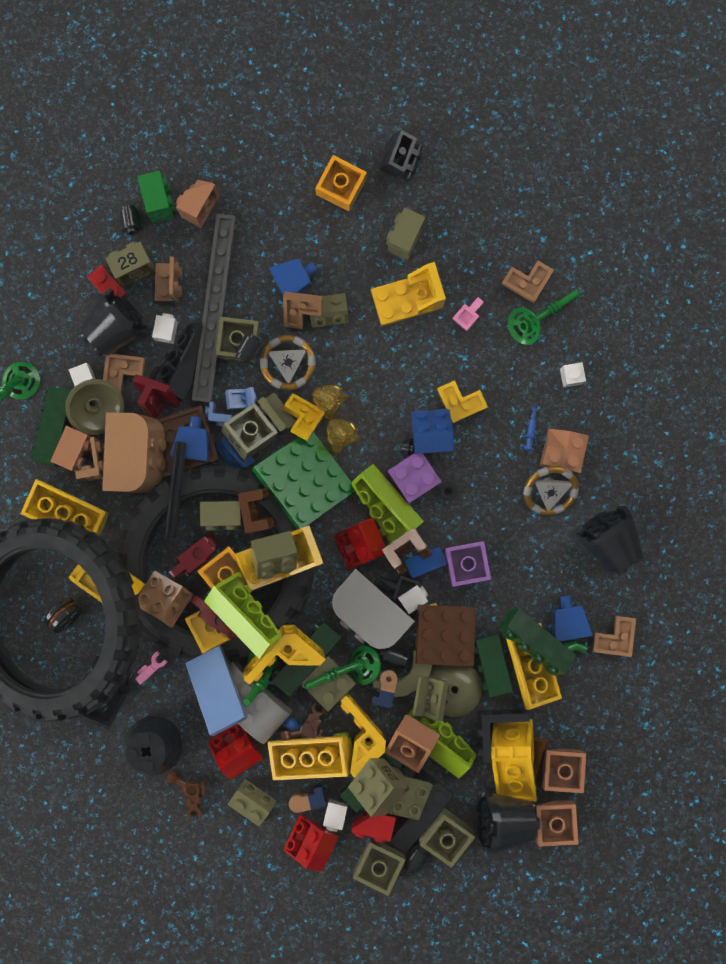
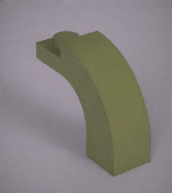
(409, 682)

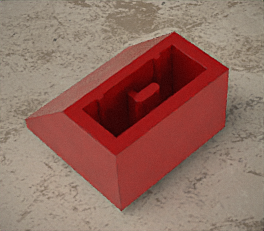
(360, 543)
(234, 751)
(377, 827)
(310, 843)

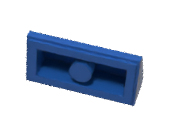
(230, 455)
(418, 565)

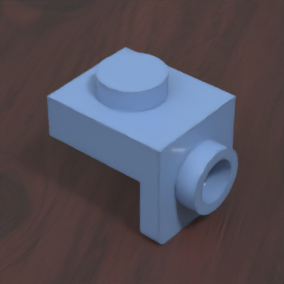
(240, 398)
(219, 419)

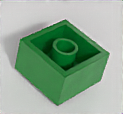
(157, 196)

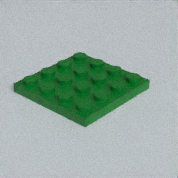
(304, 480)

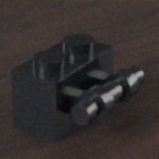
(398, 154)

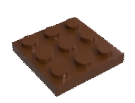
(171, 425)
(445, 635)

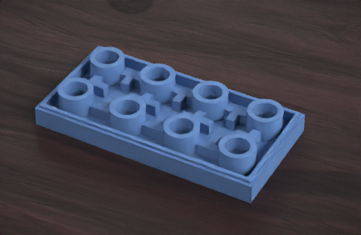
(216, 691)

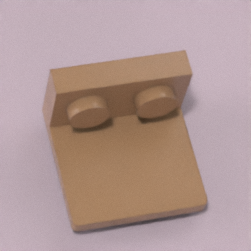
(167, 281)
(91, 473)
(164, 598)

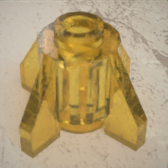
(328, 399)
(341, 434)

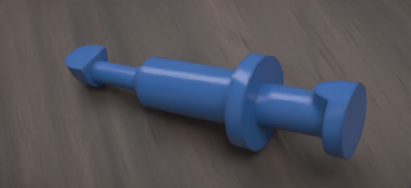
(531, 431)

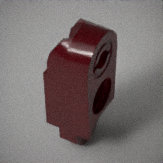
(195, 556)
(212, 618)

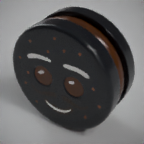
(62, 615)

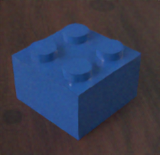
(432, 431)

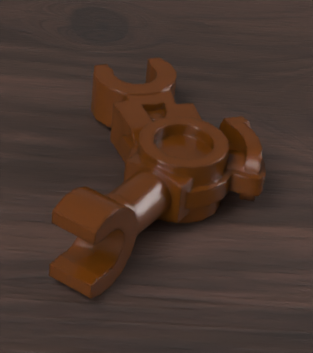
(309, 728)
(191, 789)

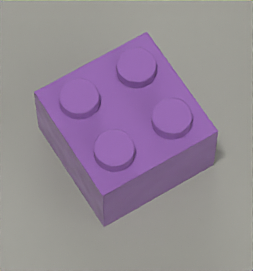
(414, 477)
(467, 564)

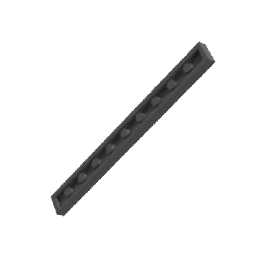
(213, 307)

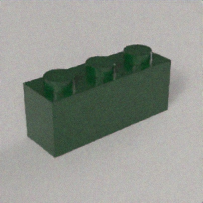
(492, 665)

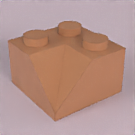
(197, 202)
(72, 449)
(564, 450)
(412, 743)
(564, 770)
(557, 823)

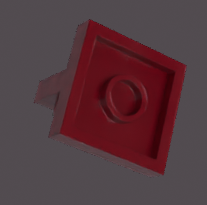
(154, 395)

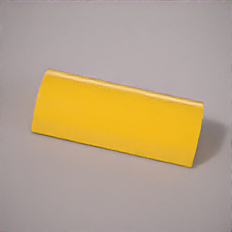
(51, 502)
(535, 682)
(310, 758)

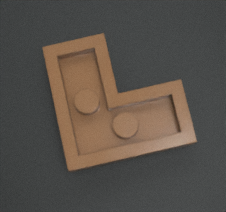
(531, 285)
(297, 305)
(119, 365)
(620, 642)

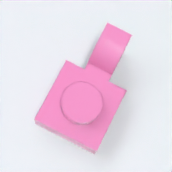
(466, 315)
(146, 671)

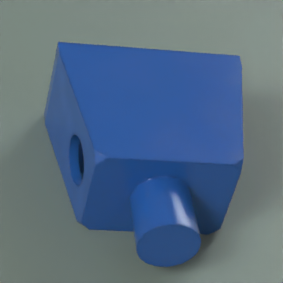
(293, 276)
(196, 440)
(569, 621)

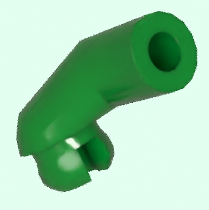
(574, 645)

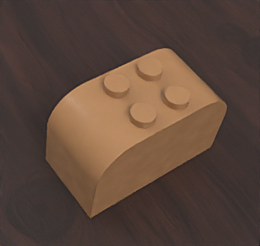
(133, 453)

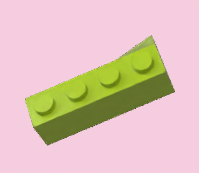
(385, 504)
(243, 615)
(449, 749)

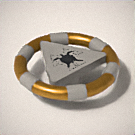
(287, 362)
(551, 490)

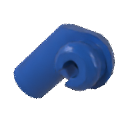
(291, 724)

